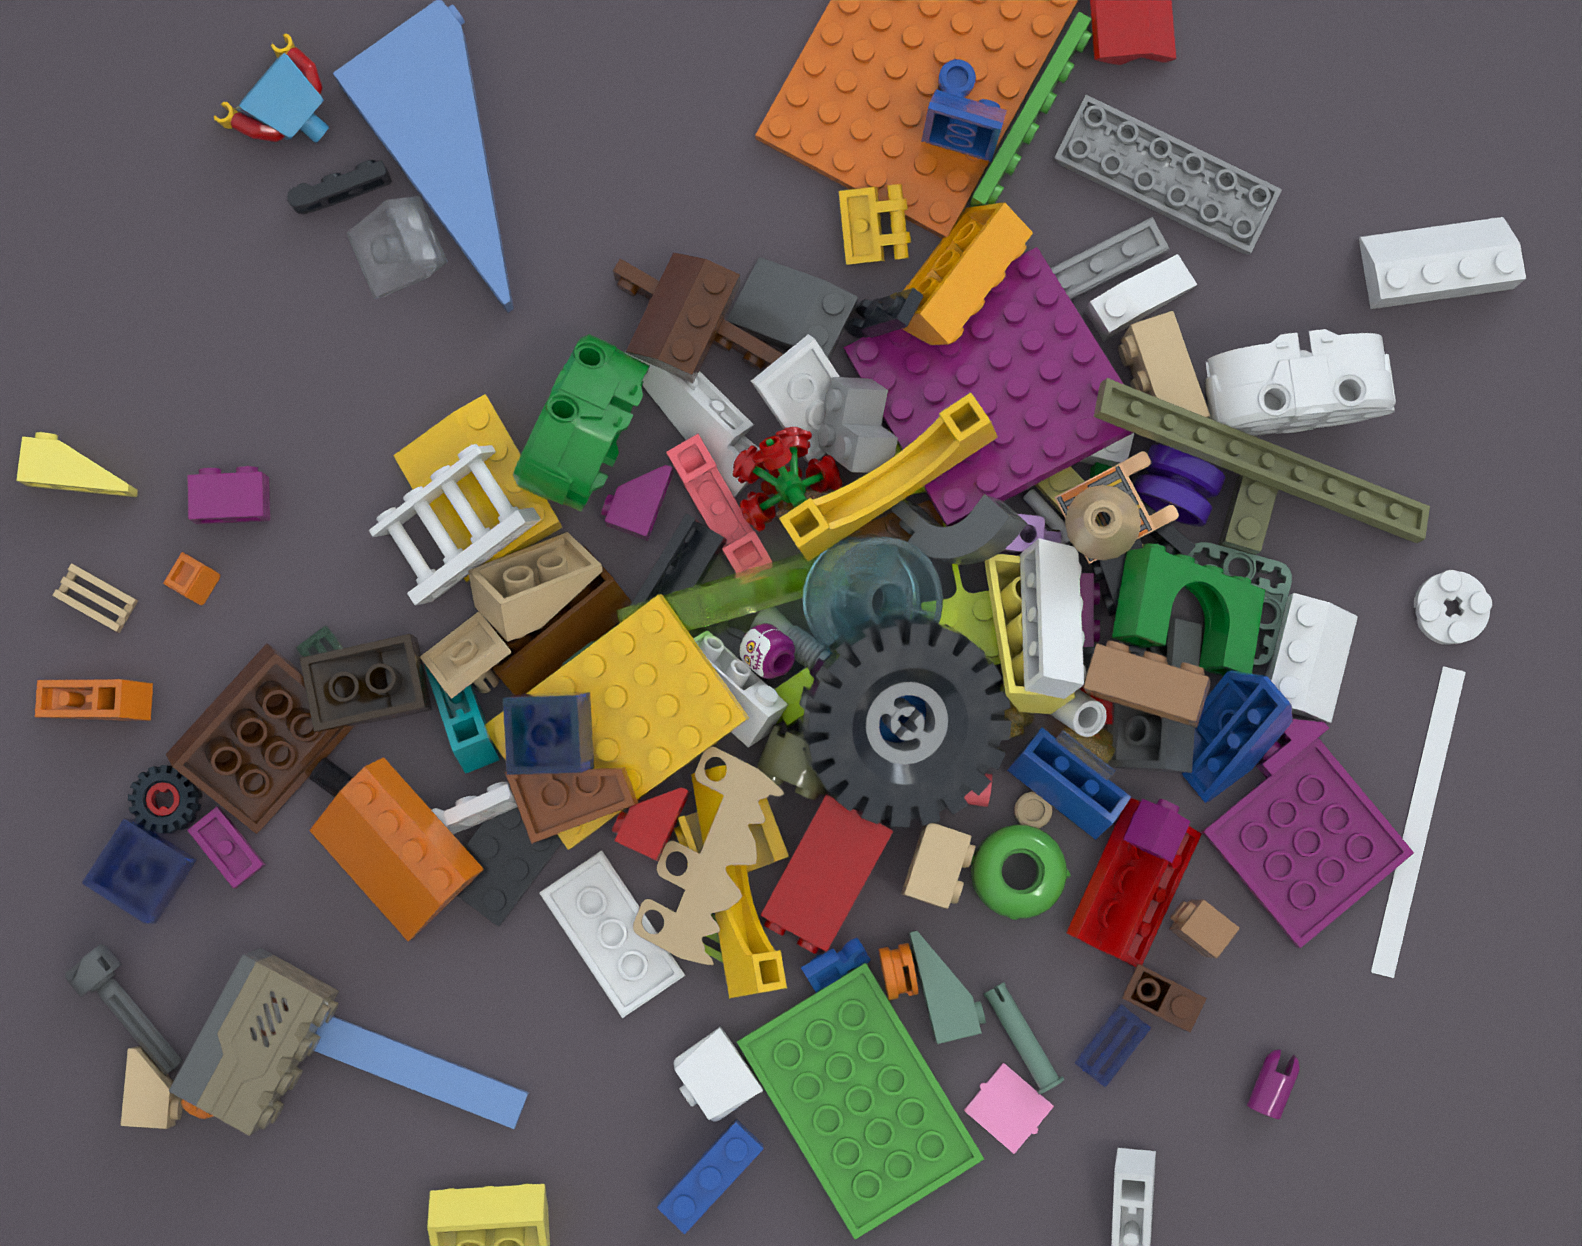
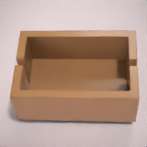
(1147, 683)

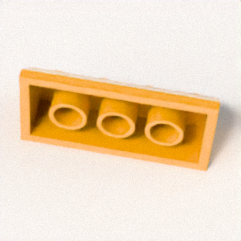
(965, 270)

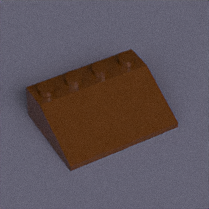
(255, 741)

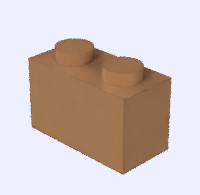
(1202, 927)

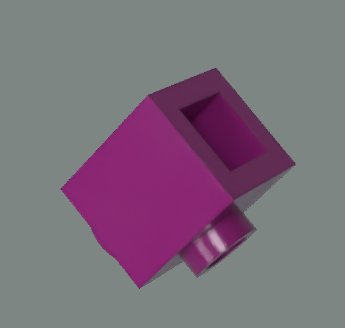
(1157, 829)

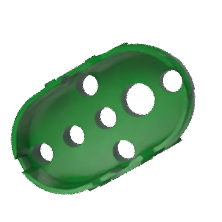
(581, 423)

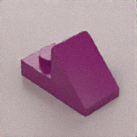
(1296, 739)

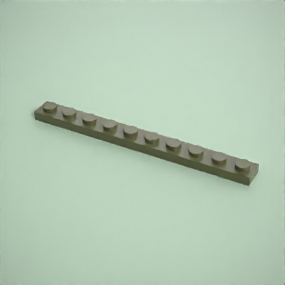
(1261, 460)

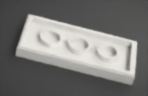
(599, 921)

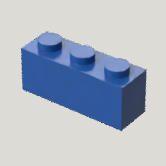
(1068, 784)
(710, 1176)

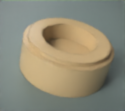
(1032, 810)

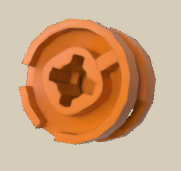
(893, 971)

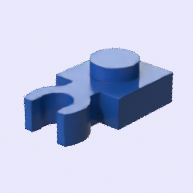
(832, 966)

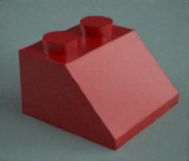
(650, 823)

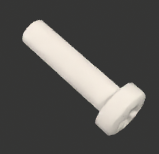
(1051, 518)

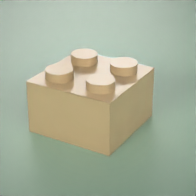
(937, 866)

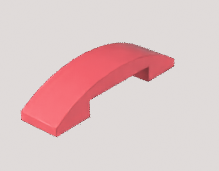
(717, 504)

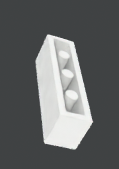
(1052, 619)

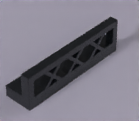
(683, 561)

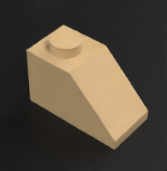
(147, 1094)

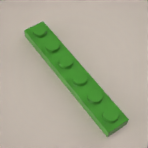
(1039, 101)

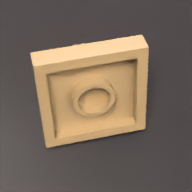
(467, 656)

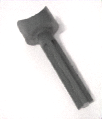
(96, 973)

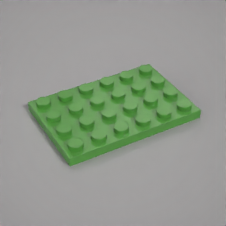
(860, 1100)

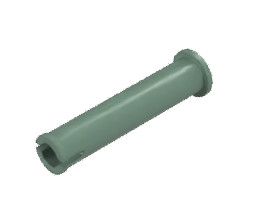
(1023, 1038)

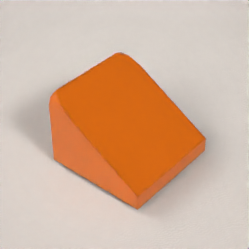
(192, 579)

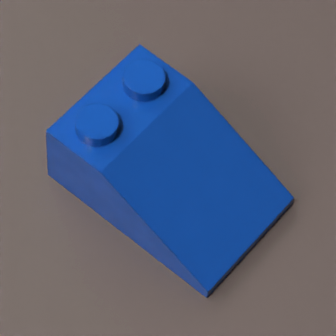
(963, 124)

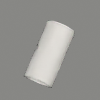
(1082, 714)

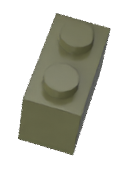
(1248, 515)

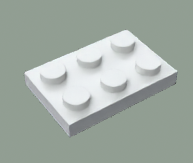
(797, 389)

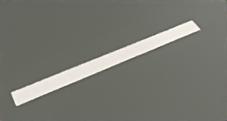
(1418, 821)

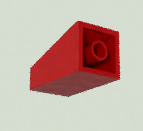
(825, 875)

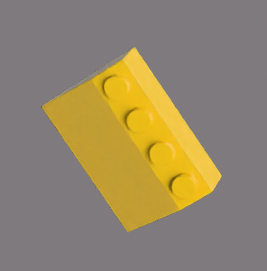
(440, 447)

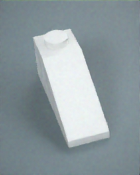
(1139, 296)
(1133, 1197)

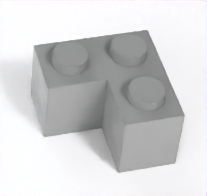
(853, 424)

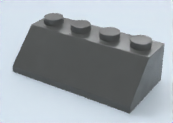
(1153, 741)

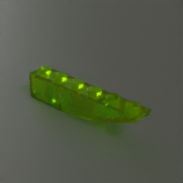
(736, 593)

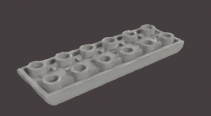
(1167, 175)

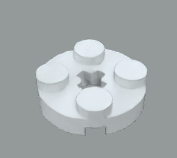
(1472, 600)

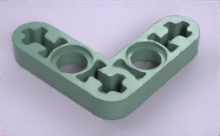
(1275, 597)

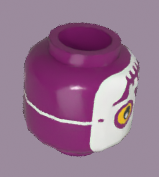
(767, 651)

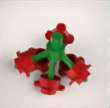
(781, 479)

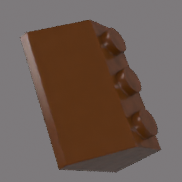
(684, 315)

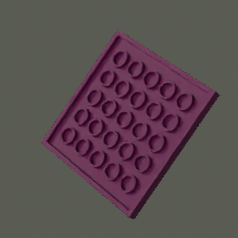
(1027, 368)

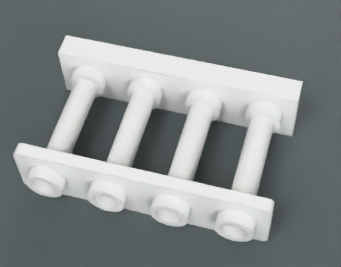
(485, 541)

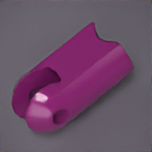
(1272, 1087)

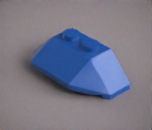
(1235, 731)

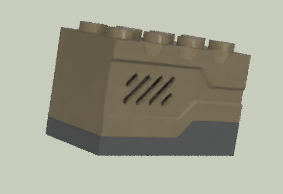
(254, 1042)

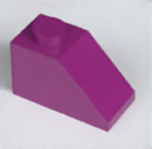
(638, 503)

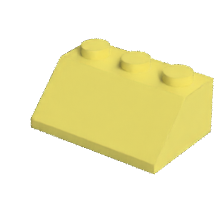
(489, 1216)

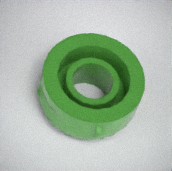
(1049, 879)

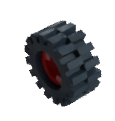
(164, 819)

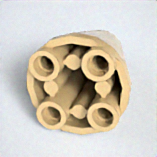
(1099, 541)

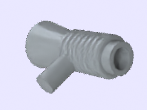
(806, 647)

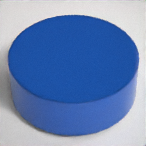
(957, 76)

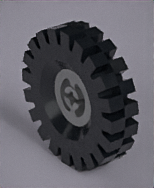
(940, 756)

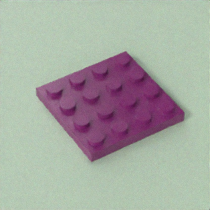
(1307, 843)

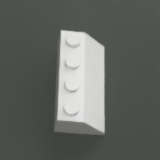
(1441, 262)

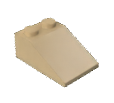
(532, 584)

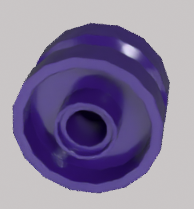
(1179, 481)

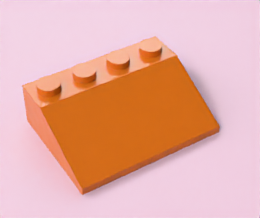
(395, 848)

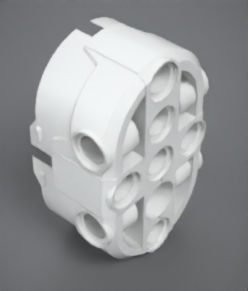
(1295, 390)

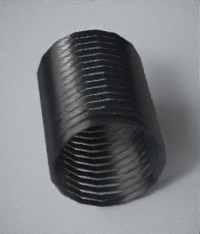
(324, 782)

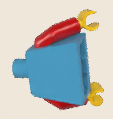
(281, 100)

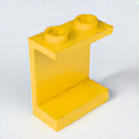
(767, 836)

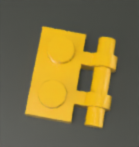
(862, 224)

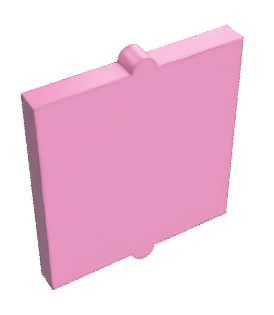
(1008, 1108)

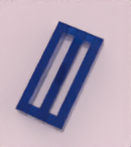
(1123, 1055)

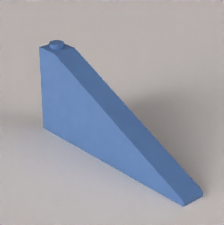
(424, 110)

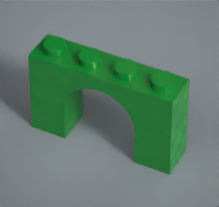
(1228, 602)

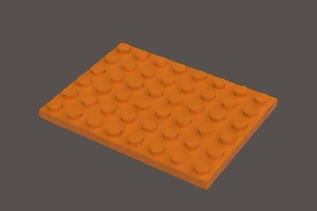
(867, 84)

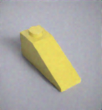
(54, 465)

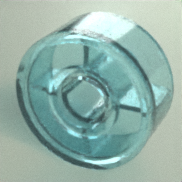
(849, 573)

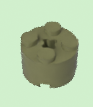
(786, 761)

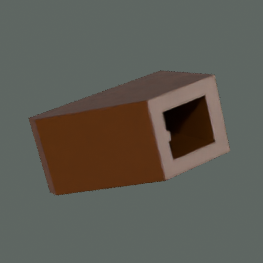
(1163, 998)

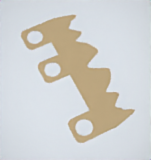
(706, 880)

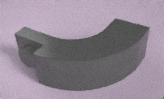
(973, 540)

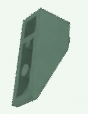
(947, 1001)

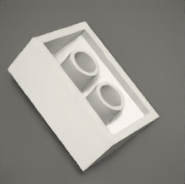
(1311, 655)

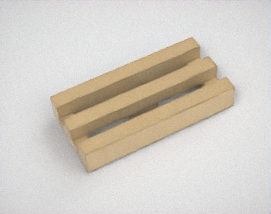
(68, 583)

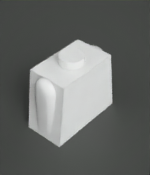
(715, 1076)

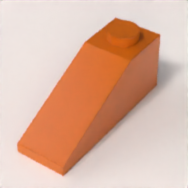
(94, 699)

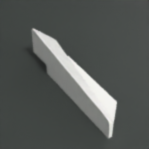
(702, 411)

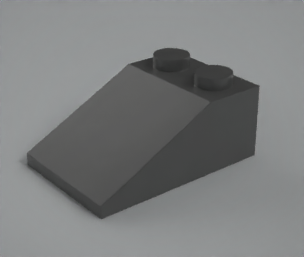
(788, 305)

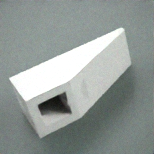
(755, 696)

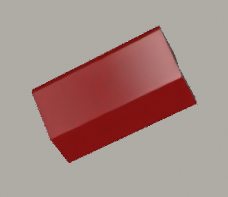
(1132, 30)
(1129, 894)

